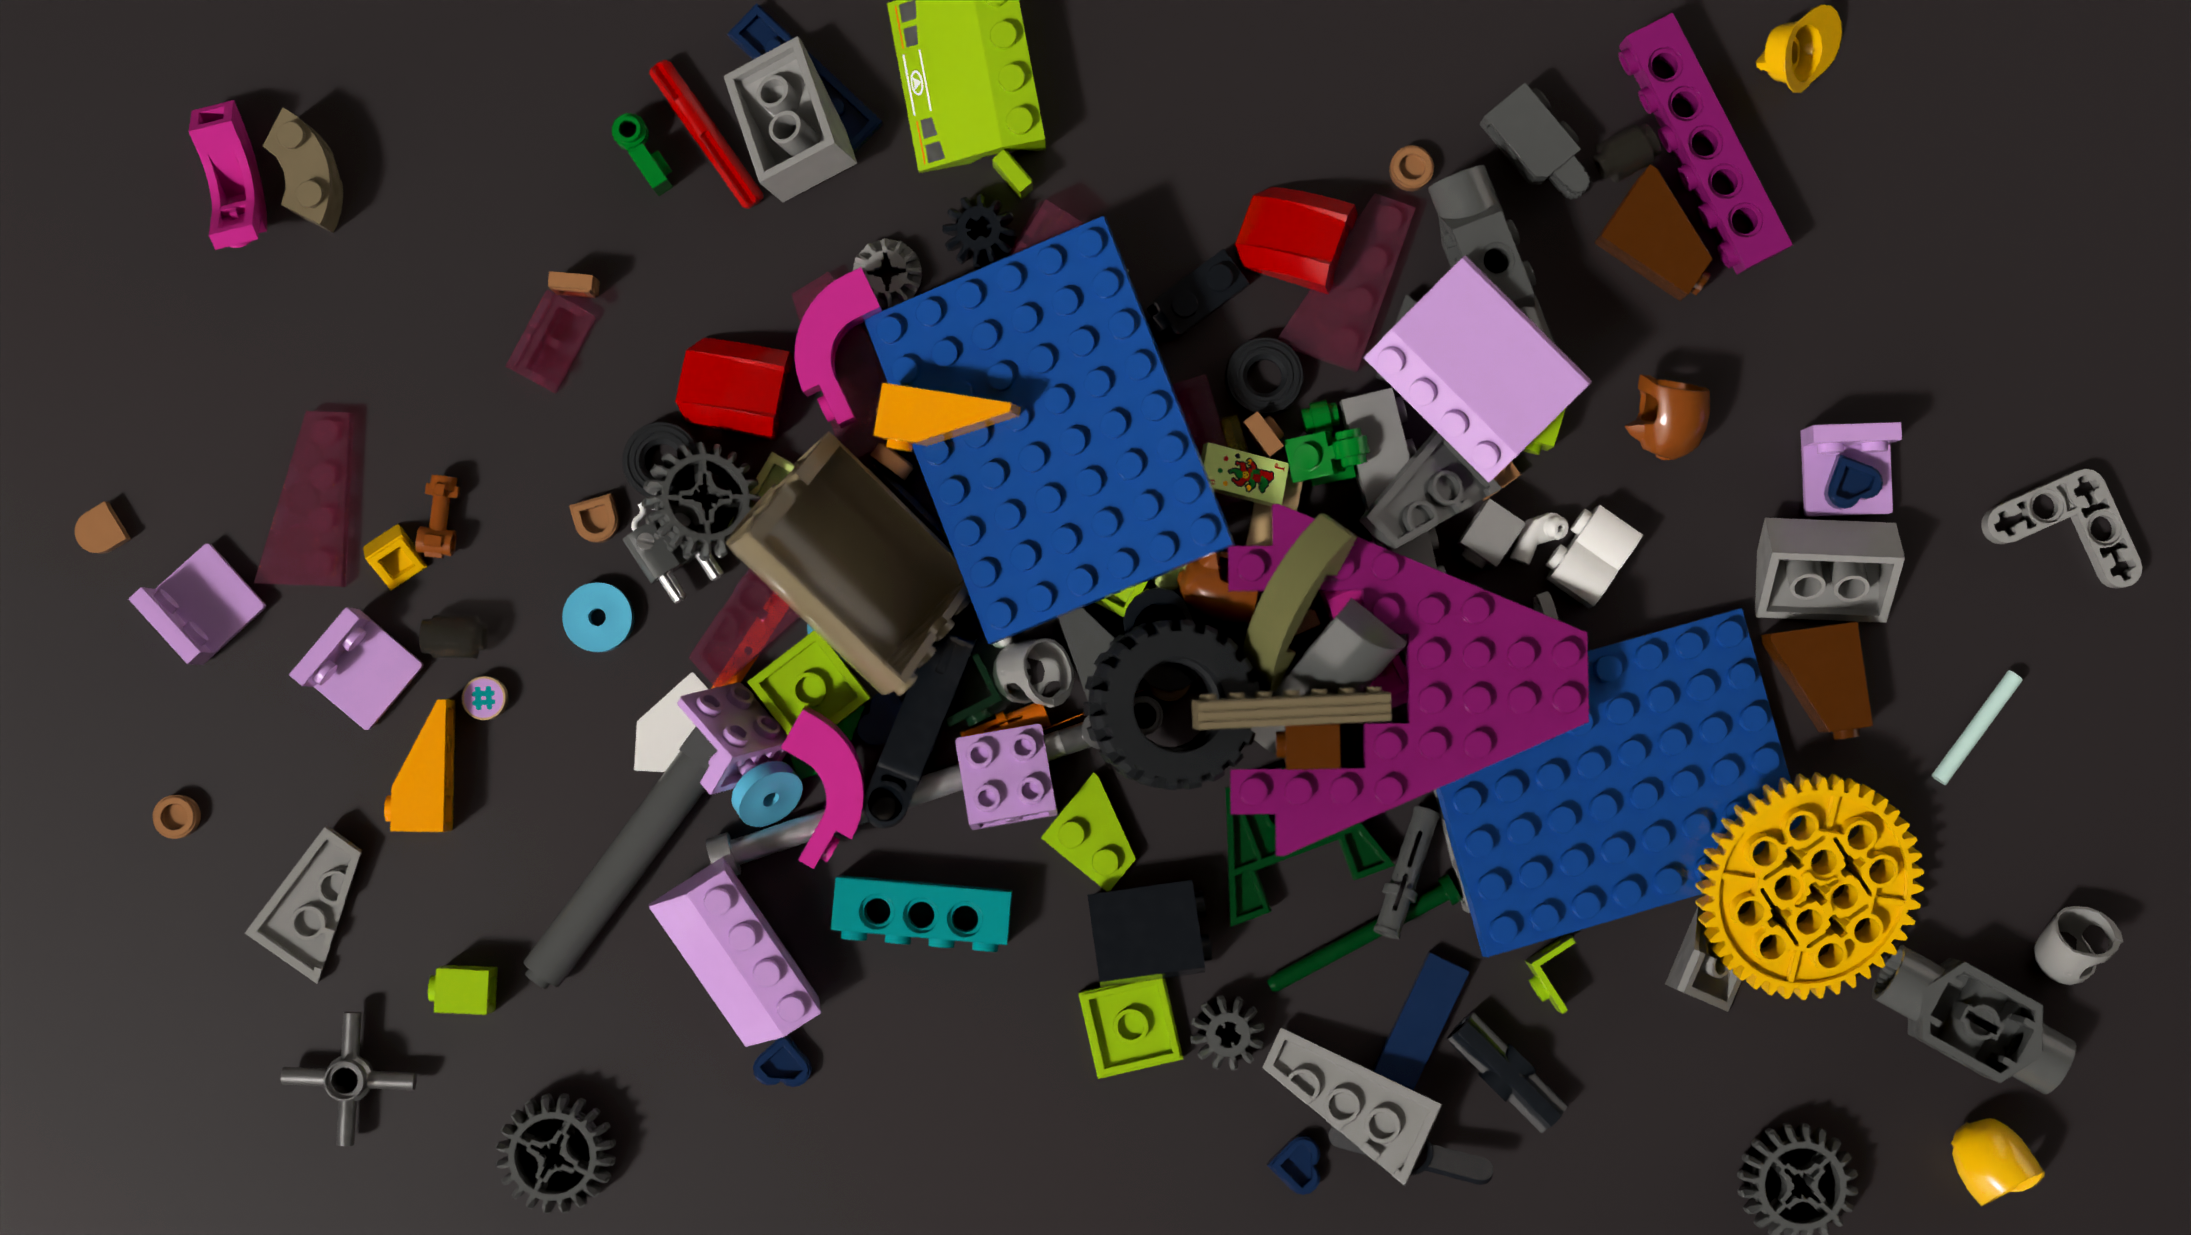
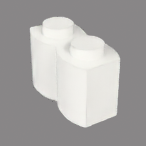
(1593, 556)

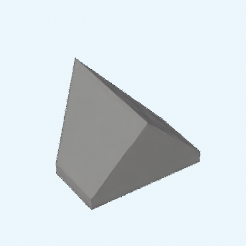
(1700, 971)

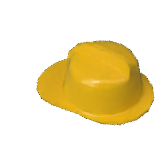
(1803, 48)

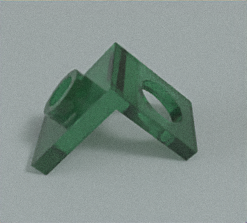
(980, 710)

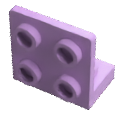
(1861, 442)
(199, 606)
(358, 667)
(737, 729)
(1006, 776)

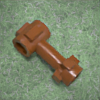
(436, 539)

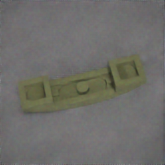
(1289, 595)

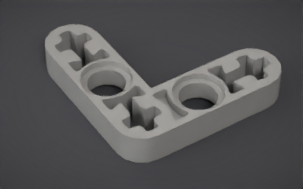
(2069, 505)

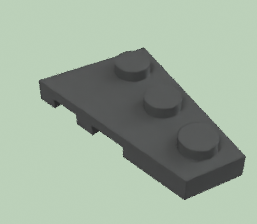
(1425, 493)

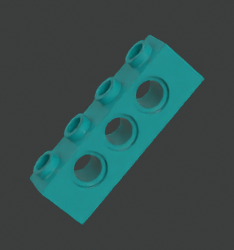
(855, 892)

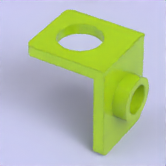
(1540, 982)

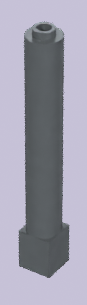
(621, 864)

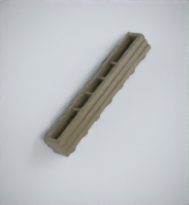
(1291, 708)

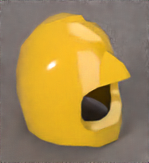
(1993, 1160)

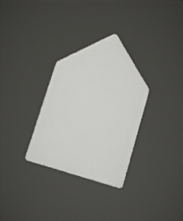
(664, 728)

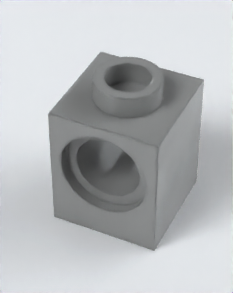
(1489, 535)

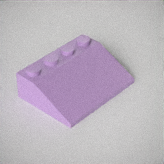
(1477, 369)

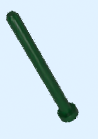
(1444, 892)

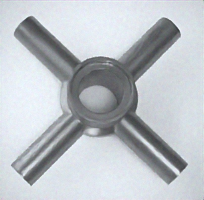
(332, 1083)

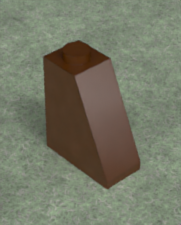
(1657, 238)
(1825, 675)

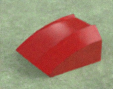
(1295, 236)
(733, 386)

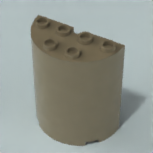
(854, 564)

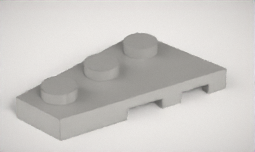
(307, 906)

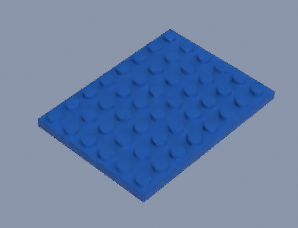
(1099, 466)
(1626, 802)

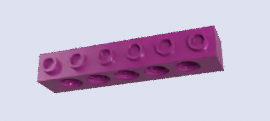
(1667, 43)

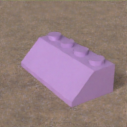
(736, 955)

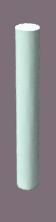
(1977, 727)

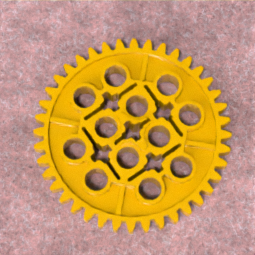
(1828, 815)

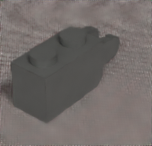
(1537, 141)

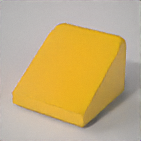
(394, 556)

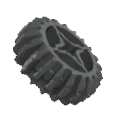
(702, 466)
(536, 1145)
(1810, 1172)

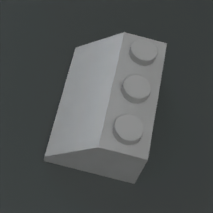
(1827, 569)

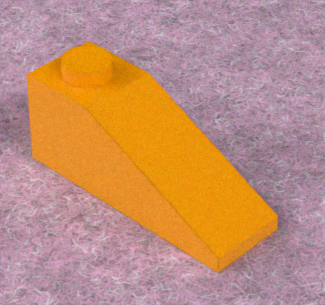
(930, 416)
(425, 784)

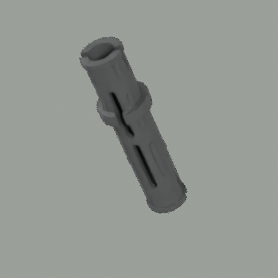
(1390, 921)

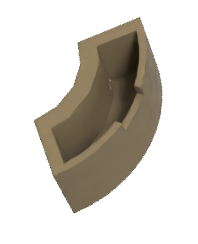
(309, 171)

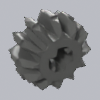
(1214, 1039)

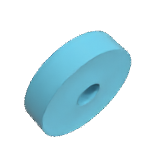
(578, 613)
(766, 793)

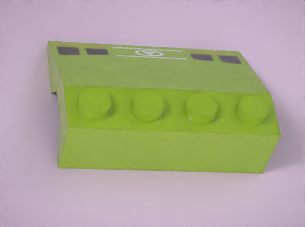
(965, 79)

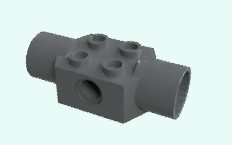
(1476, 227)
(1974, 1019)

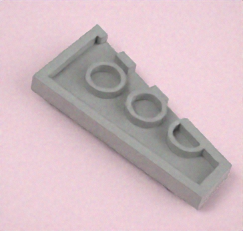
(1367, 1108)

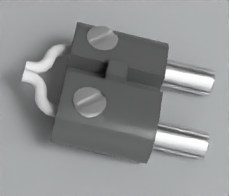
(660, 563)

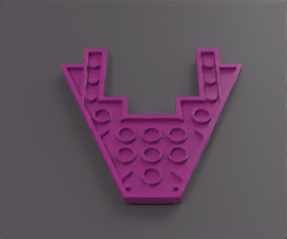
(1478, 688)

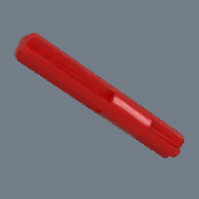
(706, 133)

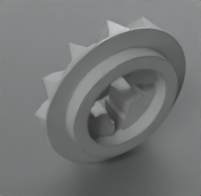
(901, 257)

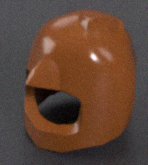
(1670, 417)
(1207, 595)

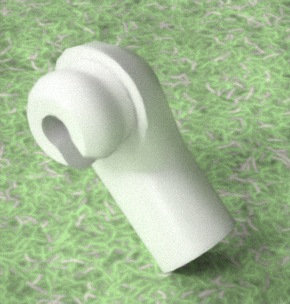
(1535, 532)

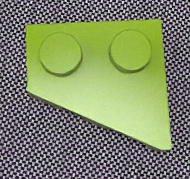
(1092, 835)

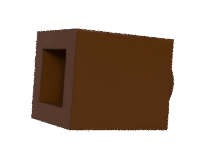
(1309, 746)

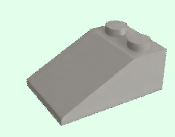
(788, 121)

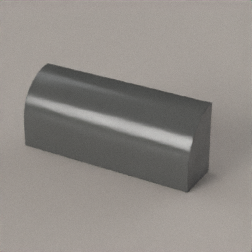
(1346, 654)

